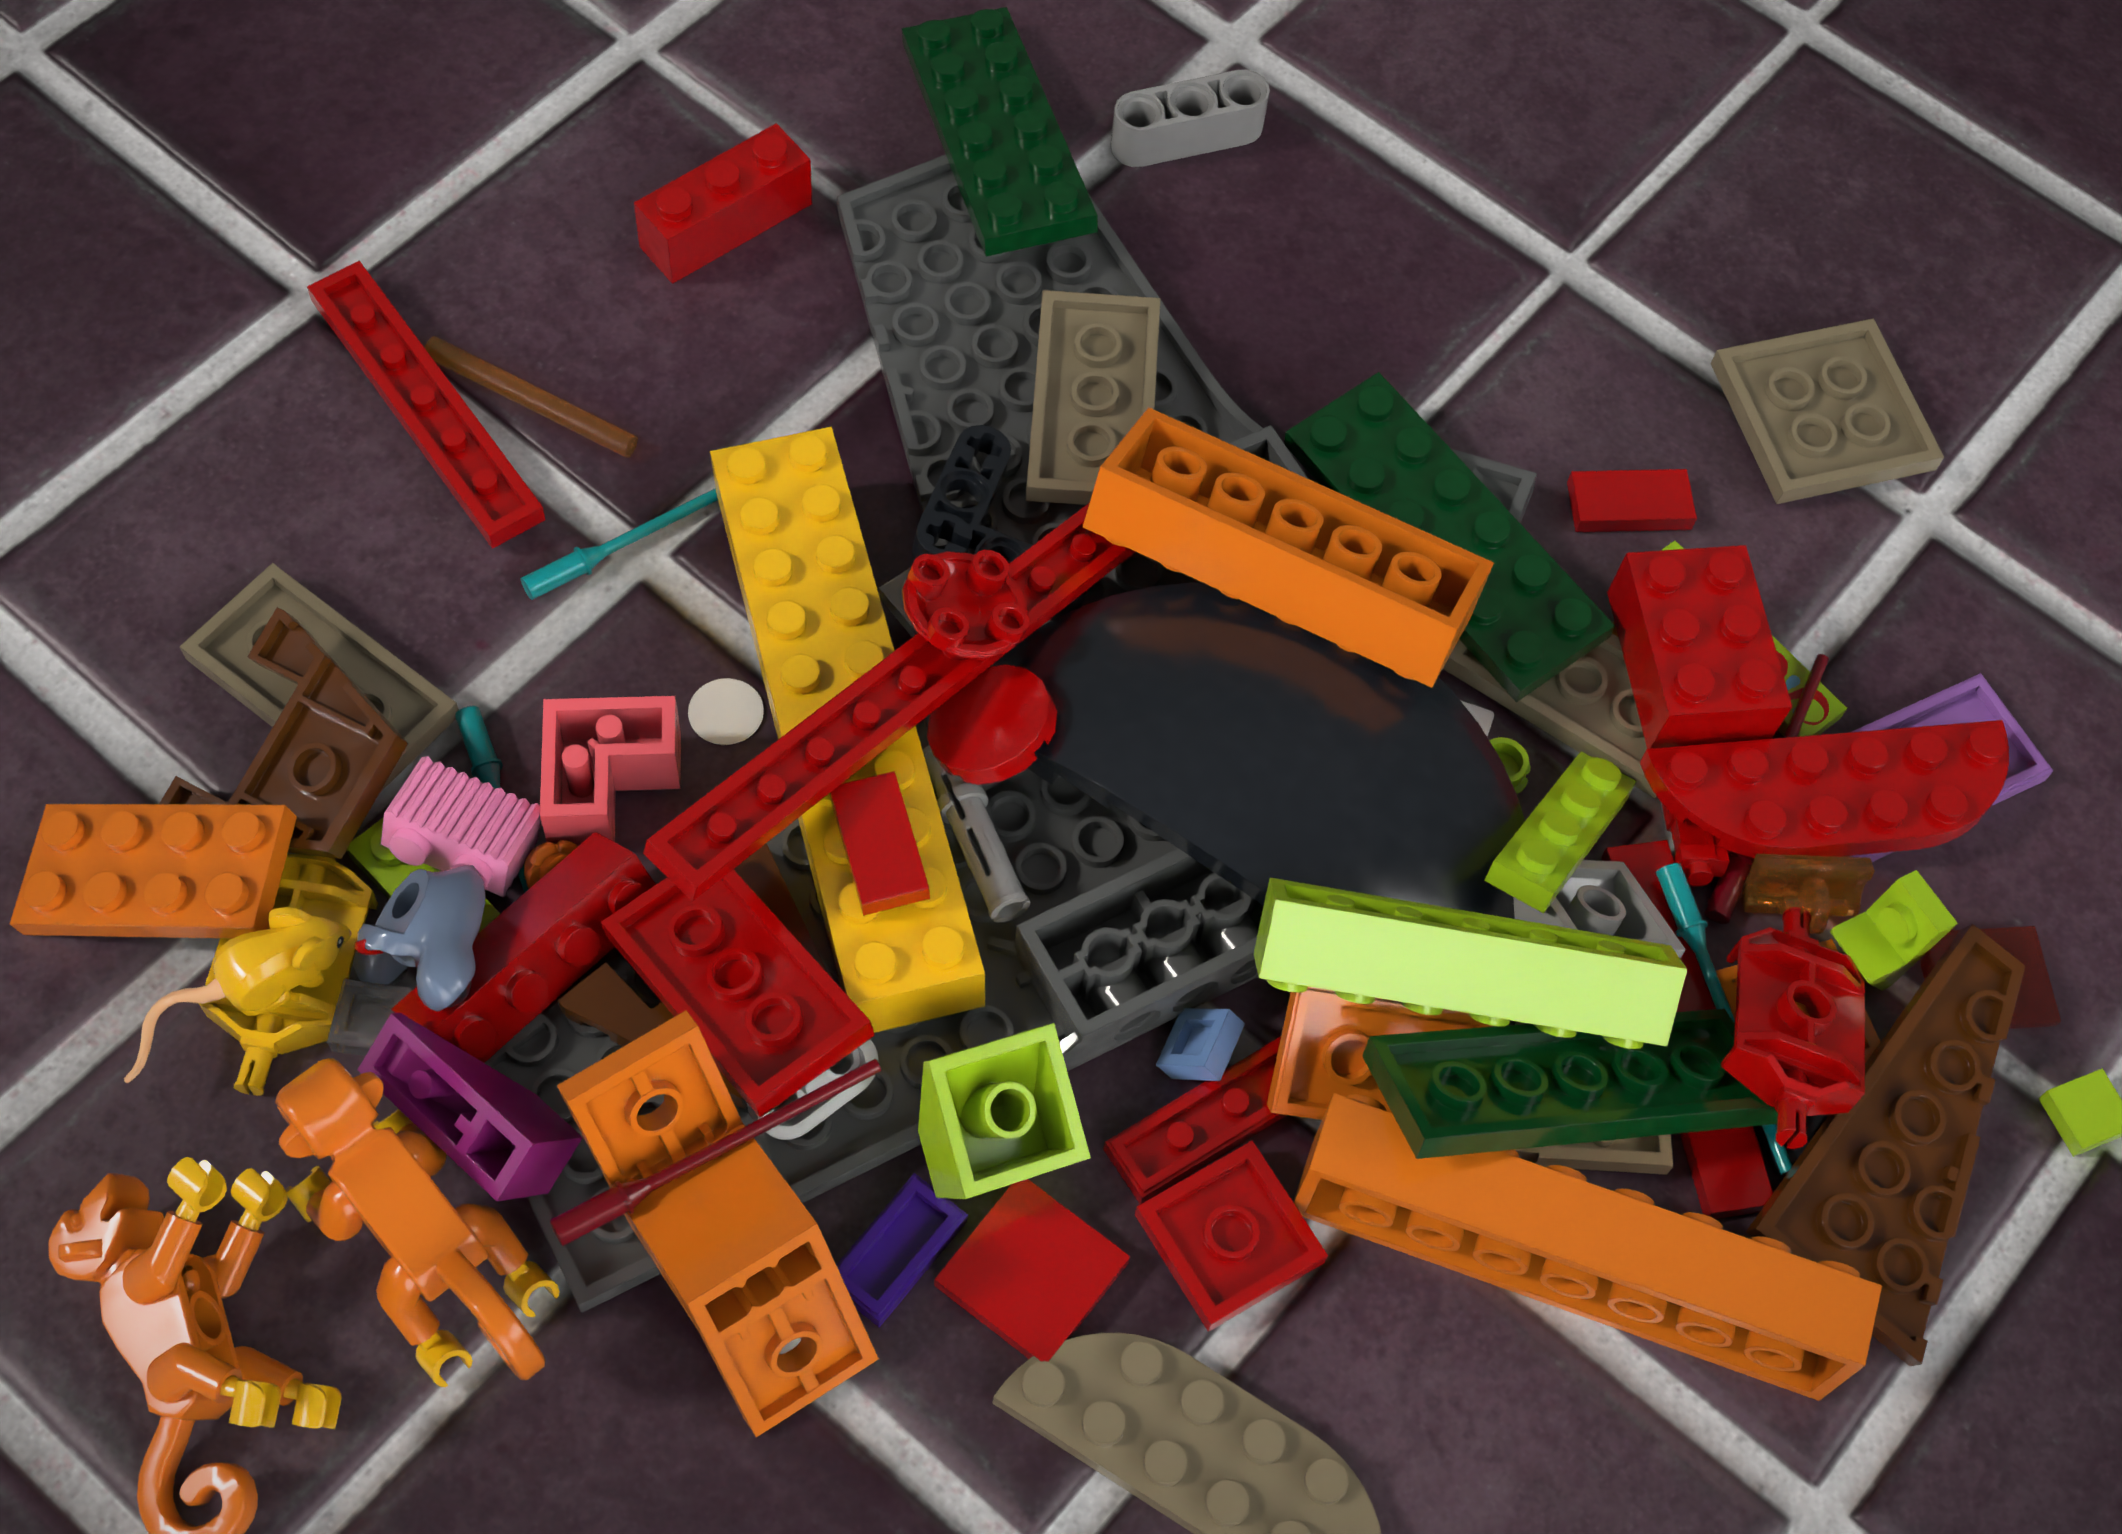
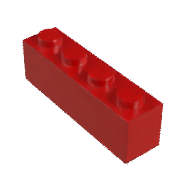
(537, 947)

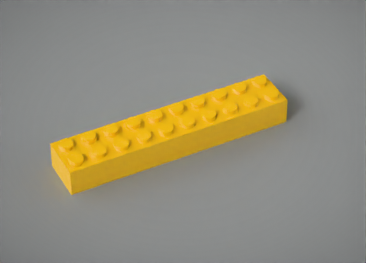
(814, 635)

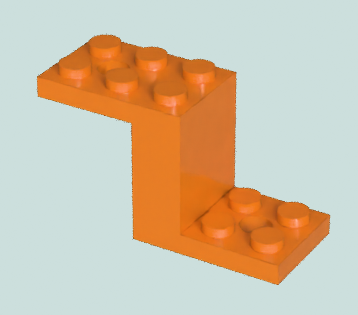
(727, 1232)

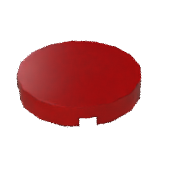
(993, 725)

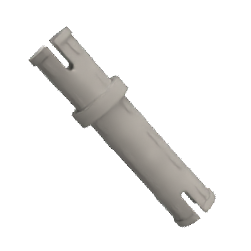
(964, 809)

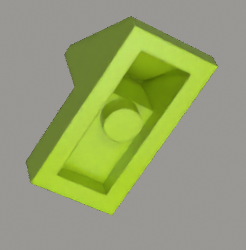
(1895, 930)

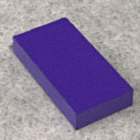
(899, 1248)

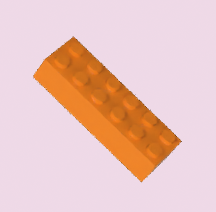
(1287, 545)

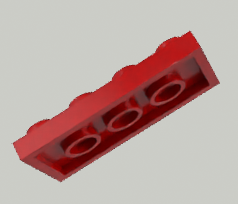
(744, 981)

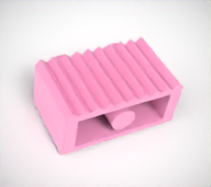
(460, 822)

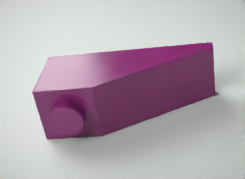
(471, 1111)

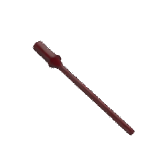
(1731, 884)
(627, 1195)

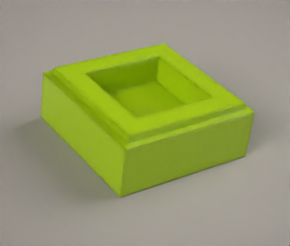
(2085, 1111)

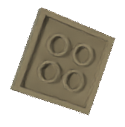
(1826, 411)

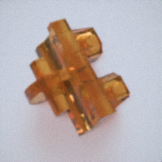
(1813, 883)

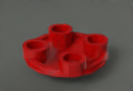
(966, 603)

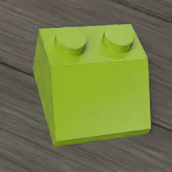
(998, 1114)

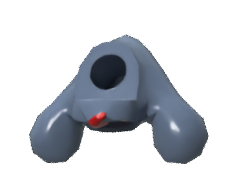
(428, 927)

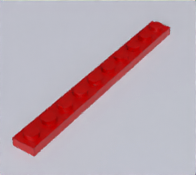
(861, 723)

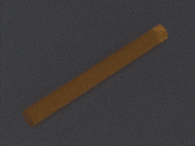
(531, 397)

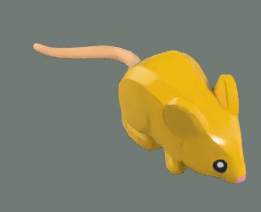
(259, 969)

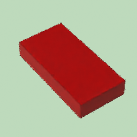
(1631, 500)
(879, 843)

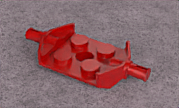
(1781, 1053)

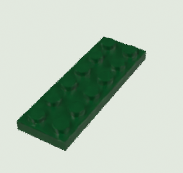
(998, 132)
(1387, 457)
(1541, 1090)

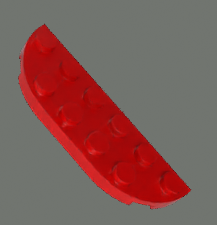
(1836, 789)

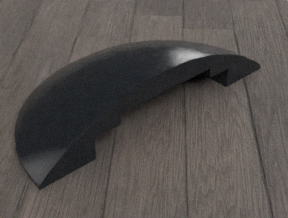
(1272, 749)

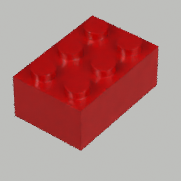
(1698, 647)

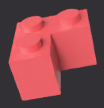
(600, 749)

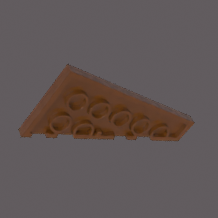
(1895, 1170)

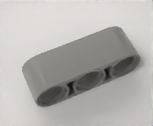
(1189, 118)

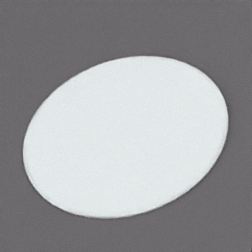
(725, 711)

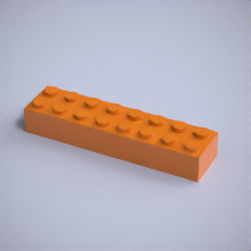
(1592, 1251)

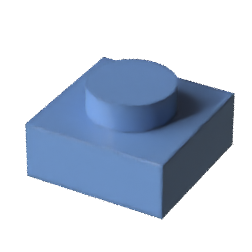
(1200, 1044)

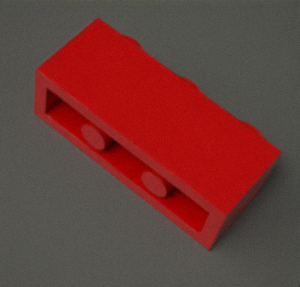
(723, 203)

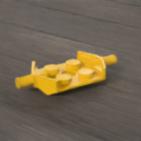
(321, 890)

